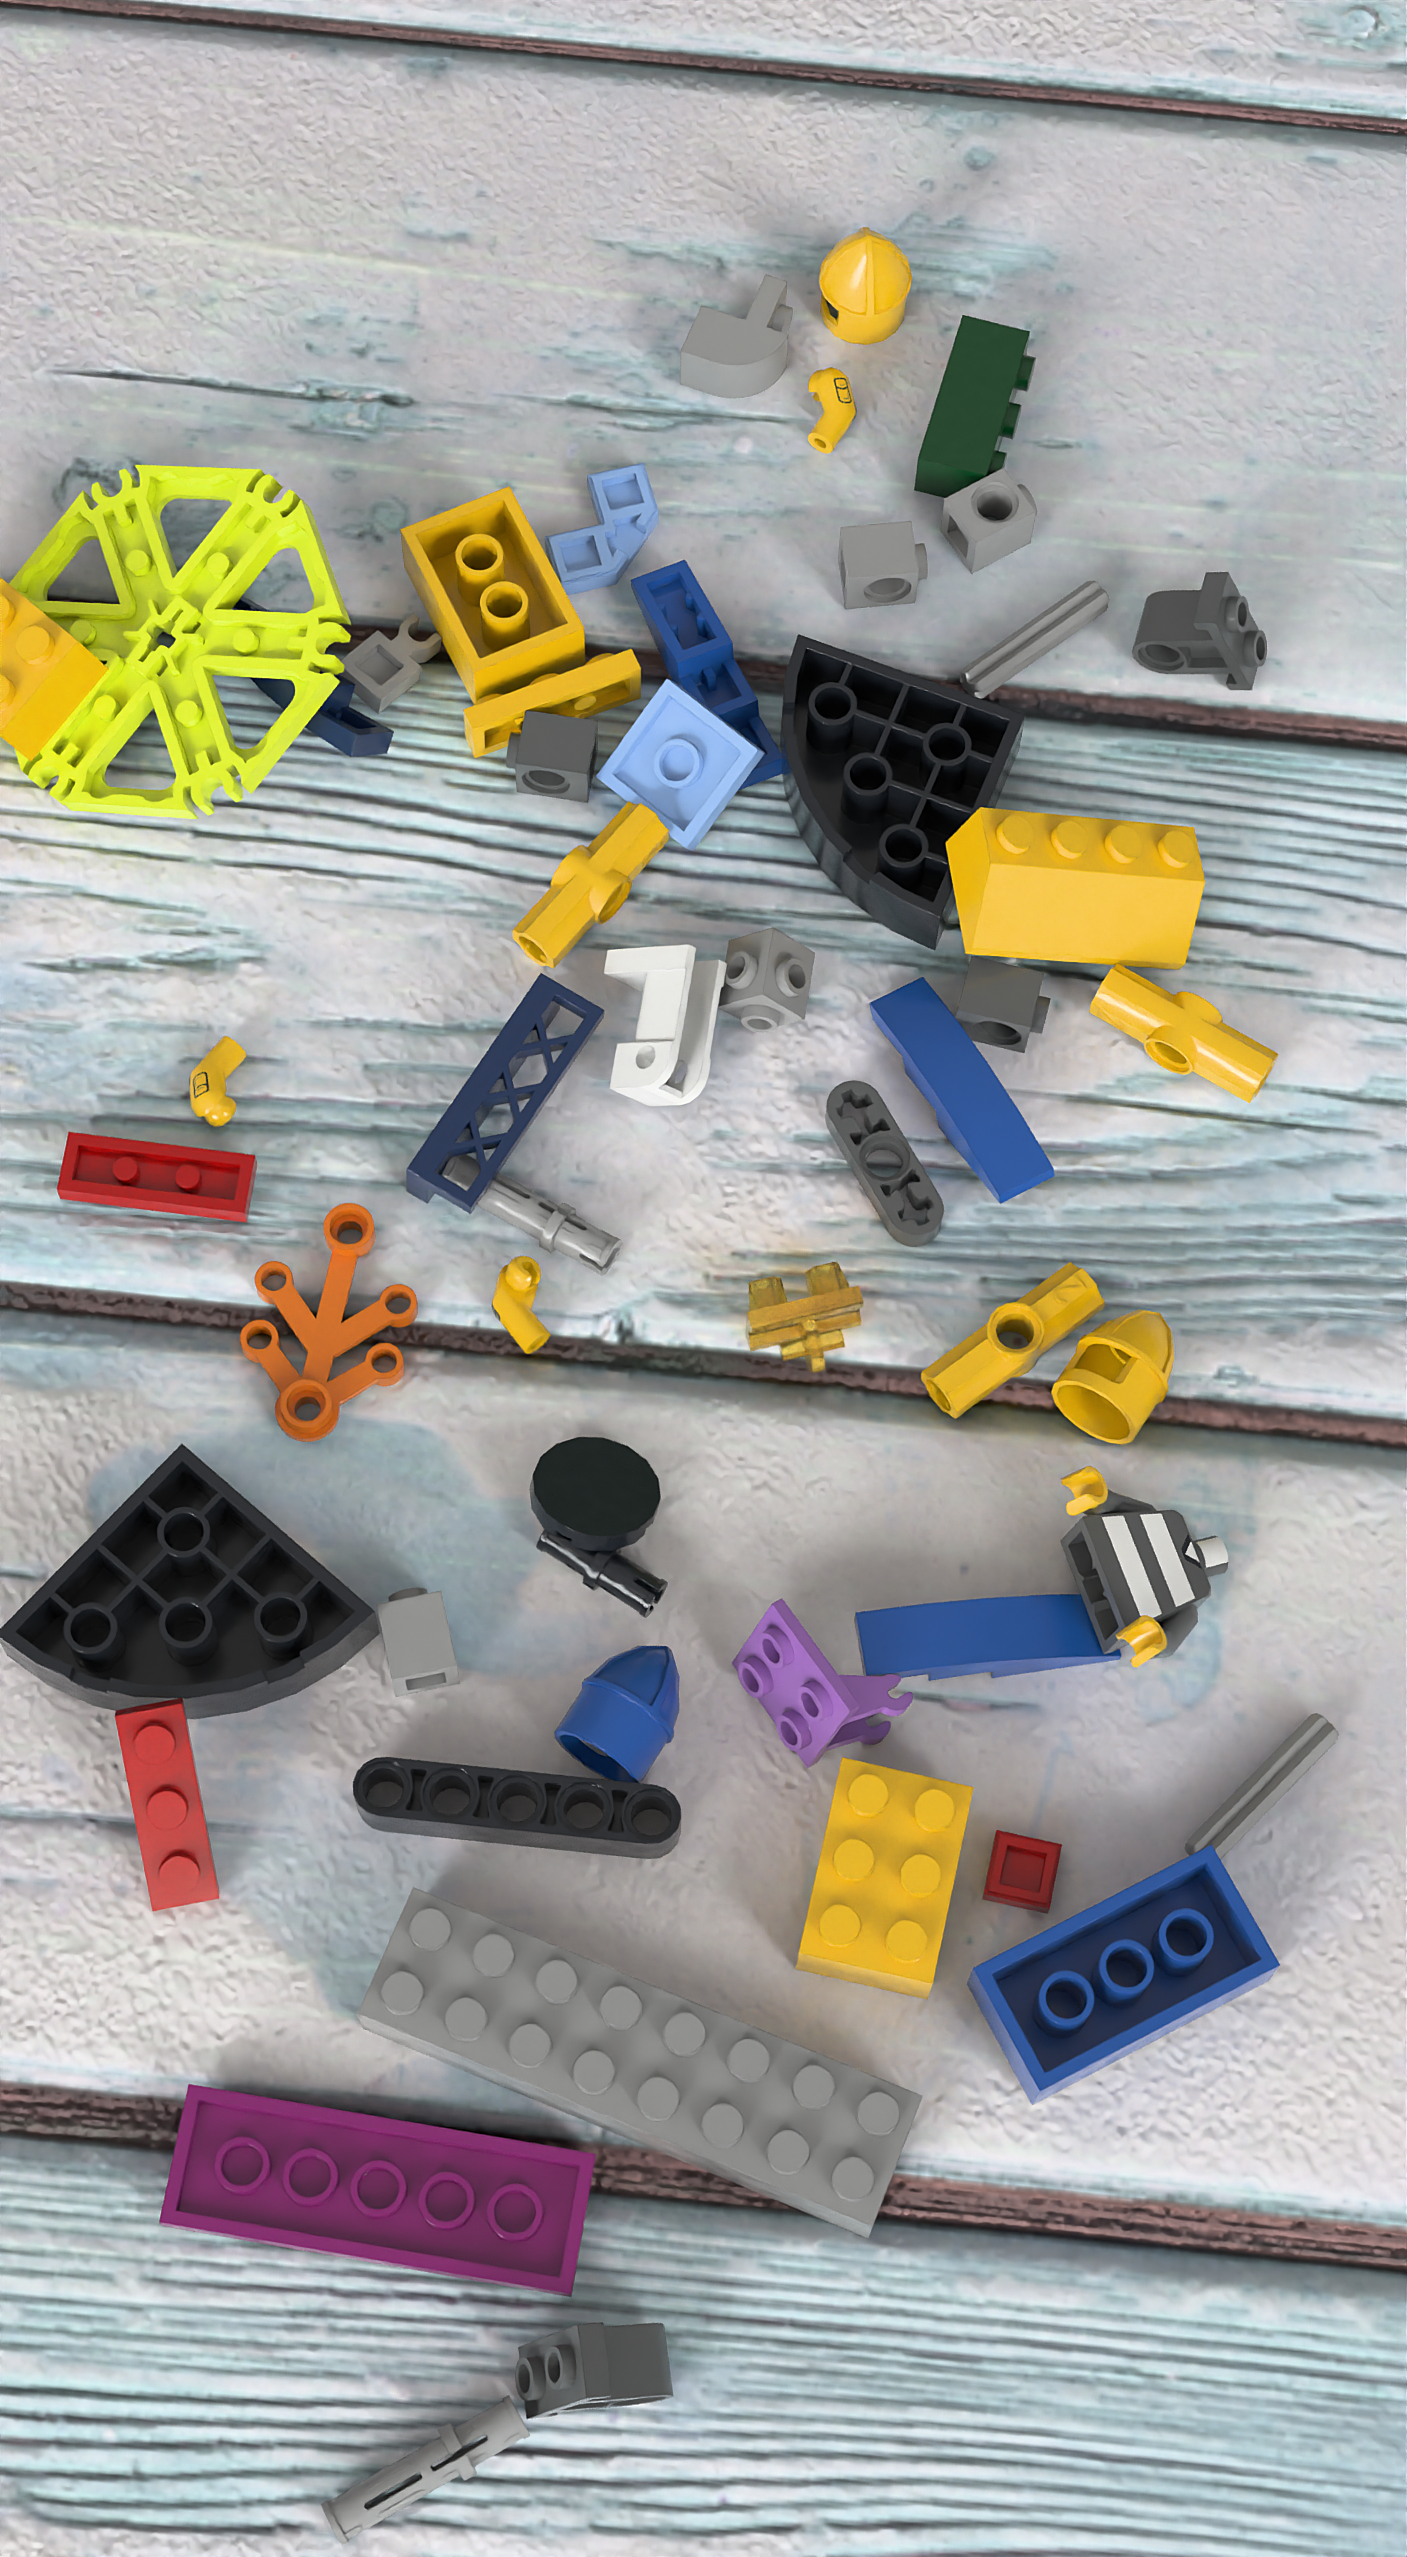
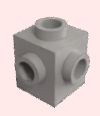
(766, 980)

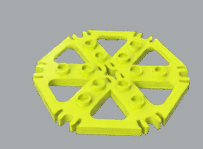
(208, 636)

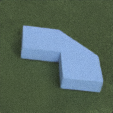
(603, 552)

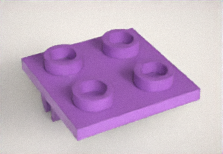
(805, 1694)

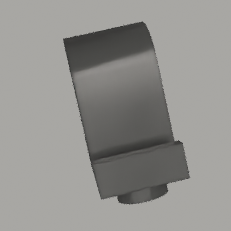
(1201, 633)
(594, 2369)

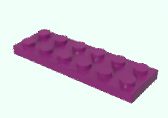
(378, 2190)

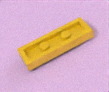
(579, 693)

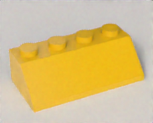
(1076, 888)

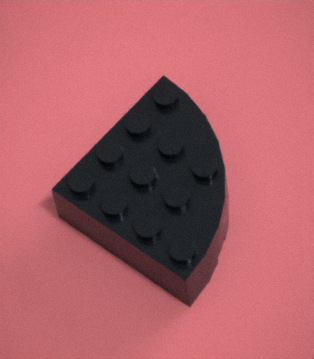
(885, 776)
(190, 1603)

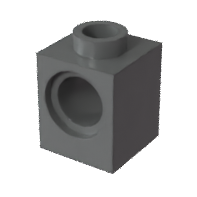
(554, 756)
(1001, 1004)

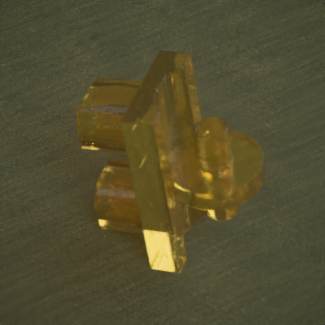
(807, 1324)

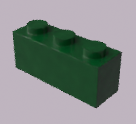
(974, 407)

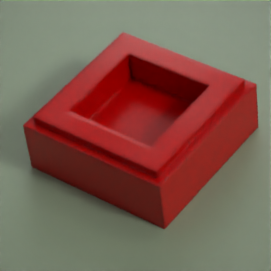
(1022, 1871)

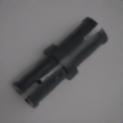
(608, 1571)

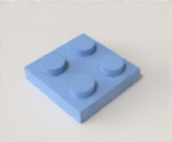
(680, 763)

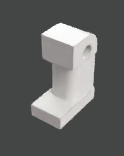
(672, 1024)

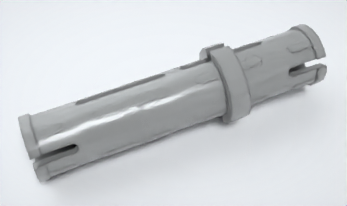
(551, 1224)
(350, 2513)

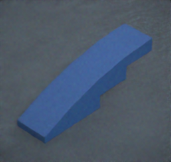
(702, 657)
(962, 1089)
(979, 1637)

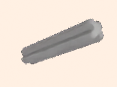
(1034, 639)
(1265, 1787)

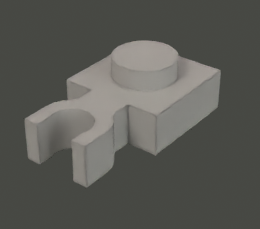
(387, 667)

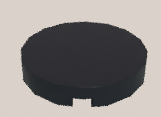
(595, 1493)

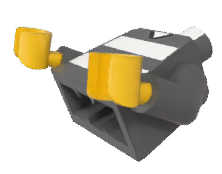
(1137, 1568)

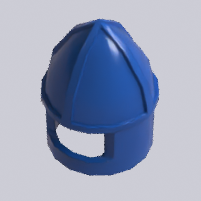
(624, 1711)

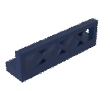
(493, 1085)

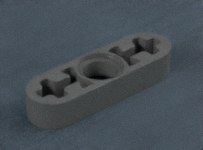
(919, 1193)

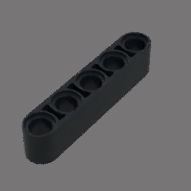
(492, 1786)

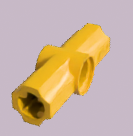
(591, 884)
(1183, 1033)
(984, 1363)

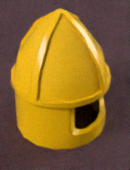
(867, 284)
(1117, 1376)

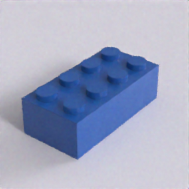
(1122, 1974)

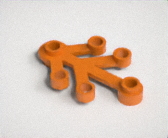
(327, 1334)

